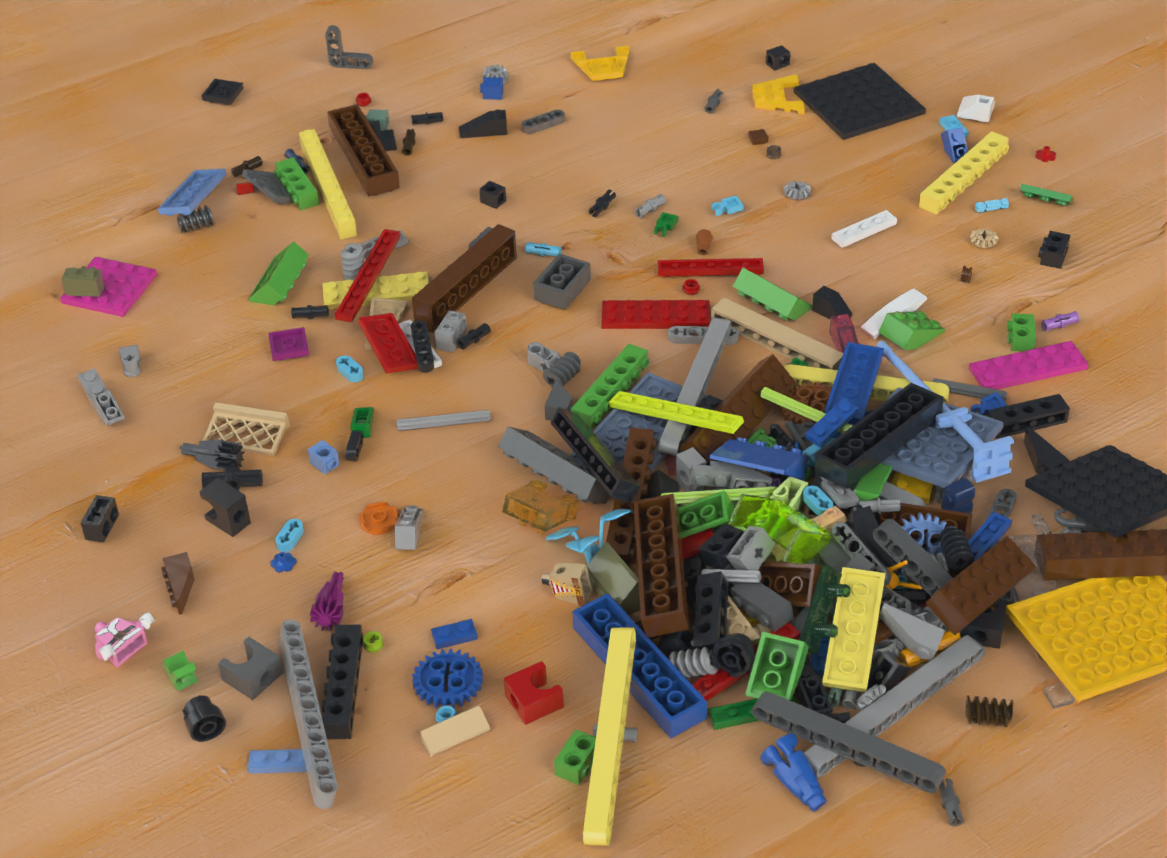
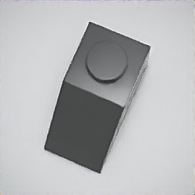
(557, 398)

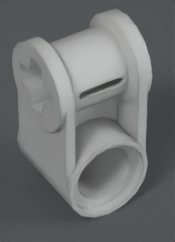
(541, 356)
(131, 360)

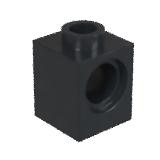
(778, 57)
(492, 194)

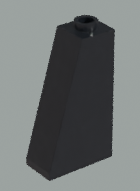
(864, 523)

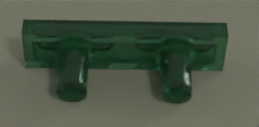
(820, 608)

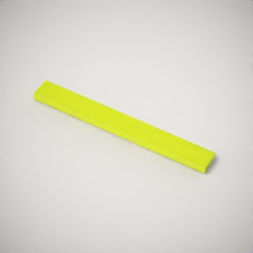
(676, 412)

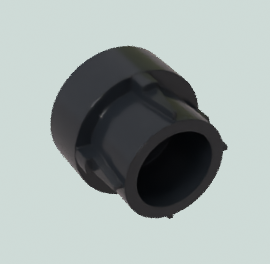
(203, 719)

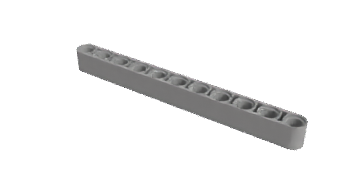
(696, 382)
(904, 698)
(307, 715)

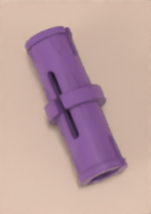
(1060, 321)

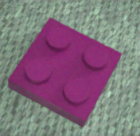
(288, 344)

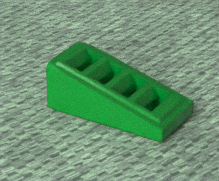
(363, 420)

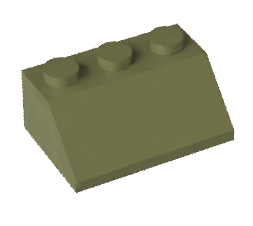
(612, 576)

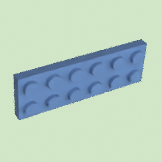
(192, 192)

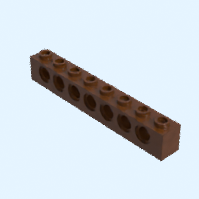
(636, 461)

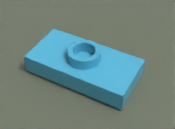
(952, 122)

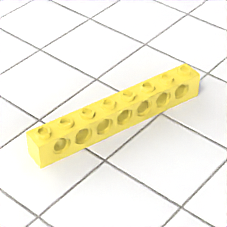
(963, 172)

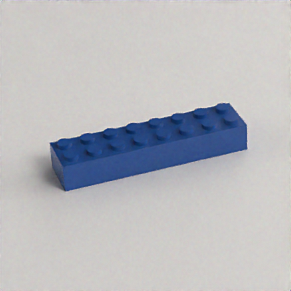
(654, 679)

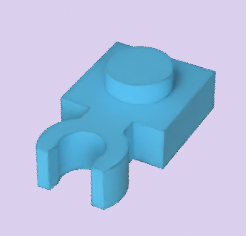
(727, 205)

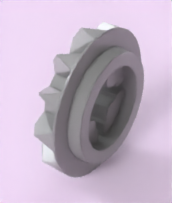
(791, 190)
(870, 696)

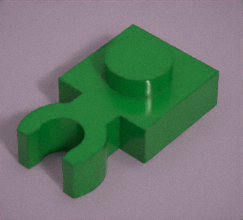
(665, 222)

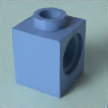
(323, 457)

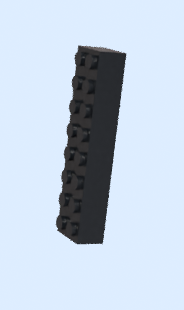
(878, 435)

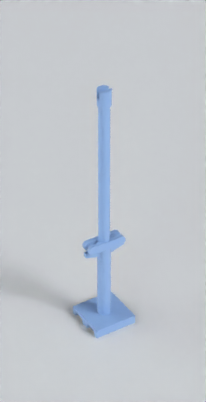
(989, 458)

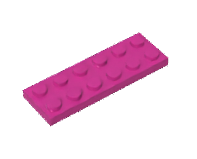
(1028, 366)

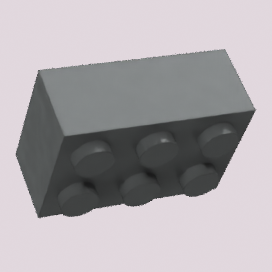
(562, 281)

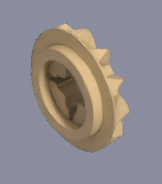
(977, 238)

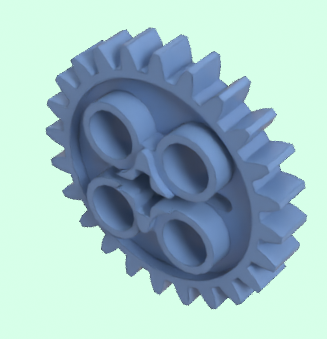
(932, 527)

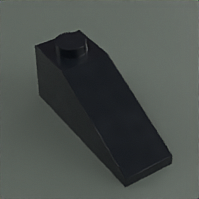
(489, 124)
(1042, 453)

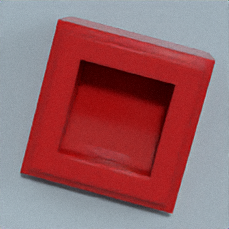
(244, 188)

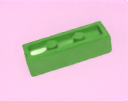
(872, 483)

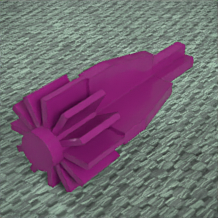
(329, 603)

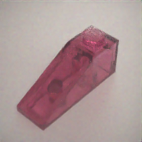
(842, 331)

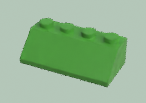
(280, 275)
(771, 295)

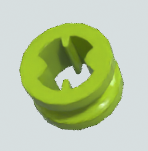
(373, 636)

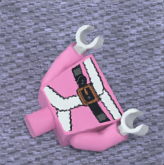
(121, 638)

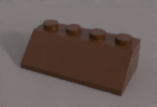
(791, 581)

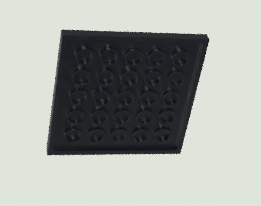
(859, 101)
(1106, 490)

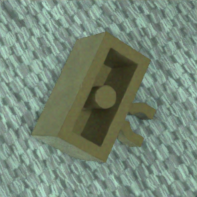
(83, 282)

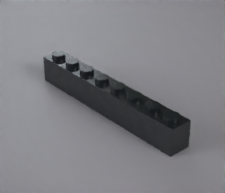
(595, 455)

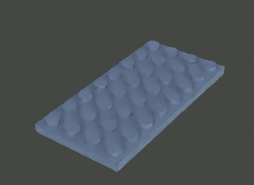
(616, 426)

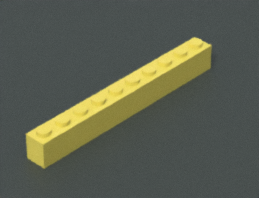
(328, 184)

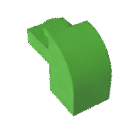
(180, 671)

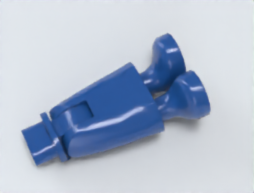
(797, 774)

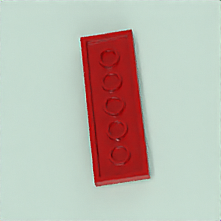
(654, 314)

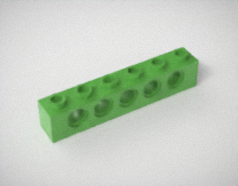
(615, 378)

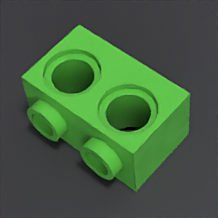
(1021, 332)
(575, 757)

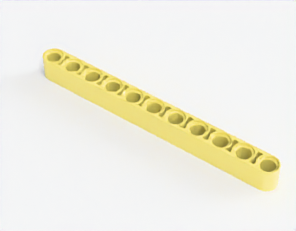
(609, 737)

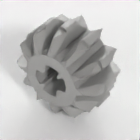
(496, 71)

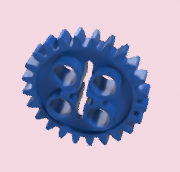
(463, 680)

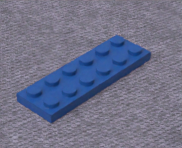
(856, 377)

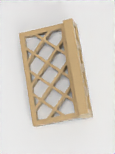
(249, 417)

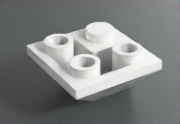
(976, 108)

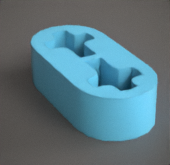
(346, 371)
(815, 503)
(292, 536)

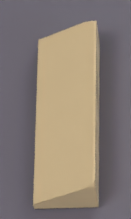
(454, 731)

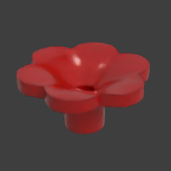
(1046, 154)

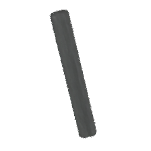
(970, 390)

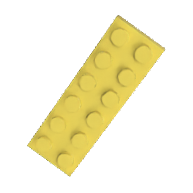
(392, 287)
(857, 621)

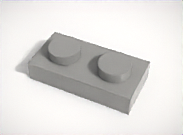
(841, 497)

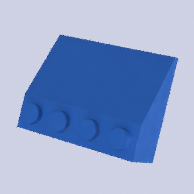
(763, 458)

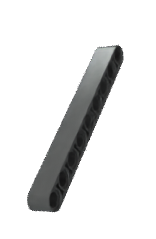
(849, 742)

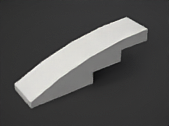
(908, 301)

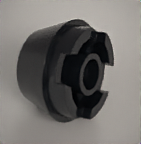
(734, 654)

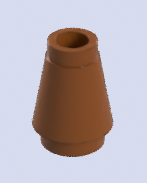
(703, 241)

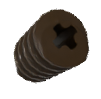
(989, 711)

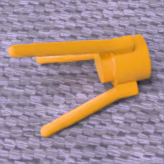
(895, 580)

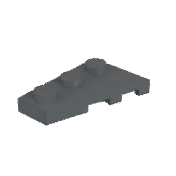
(268, 184)

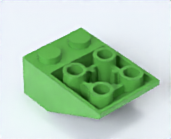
(910, 329)

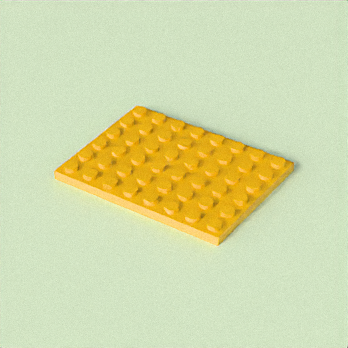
(1098, 631)

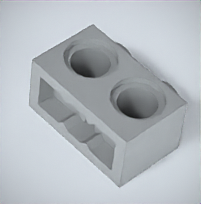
(450, 330)

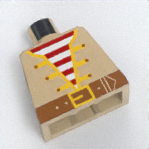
(569, 583)

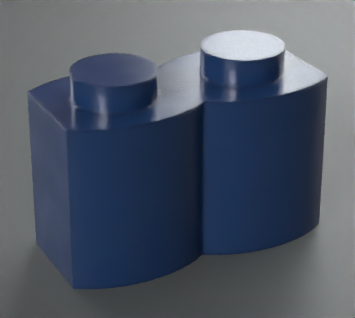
(959, 496)

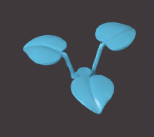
(587, 544)

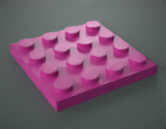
(122, 287)

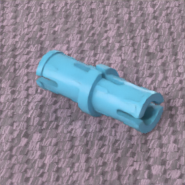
(542, 249)

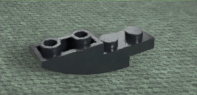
(811, 690)

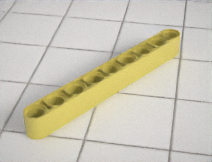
(882, 389)

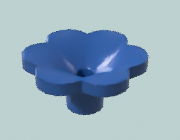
(283, 562)

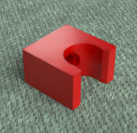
(527, 699)

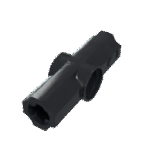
(235, 477)

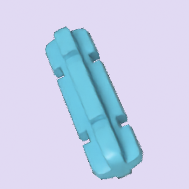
(991, 205)

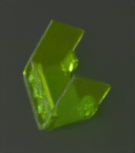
(784, 525)

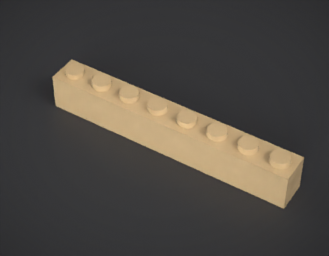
(776, 336)

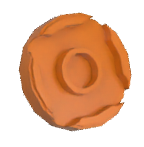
(379, 518)

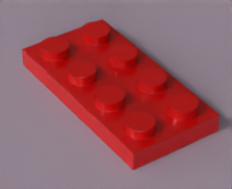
(388, 342)

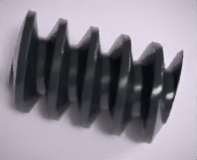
(956, 548)

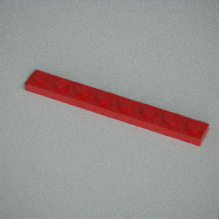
(367, 275)

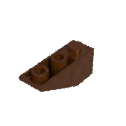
(180, 577)

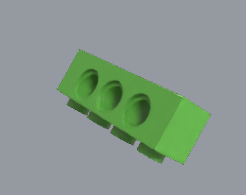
(296, 183)

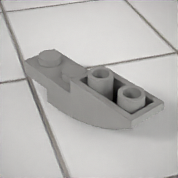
(100, 397)
(727, 475)

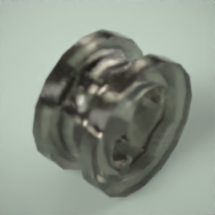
(773, 152)

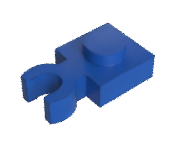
(990, 402)

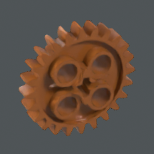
(805, 395)

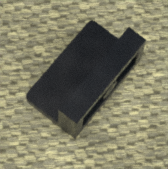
(386, 137)

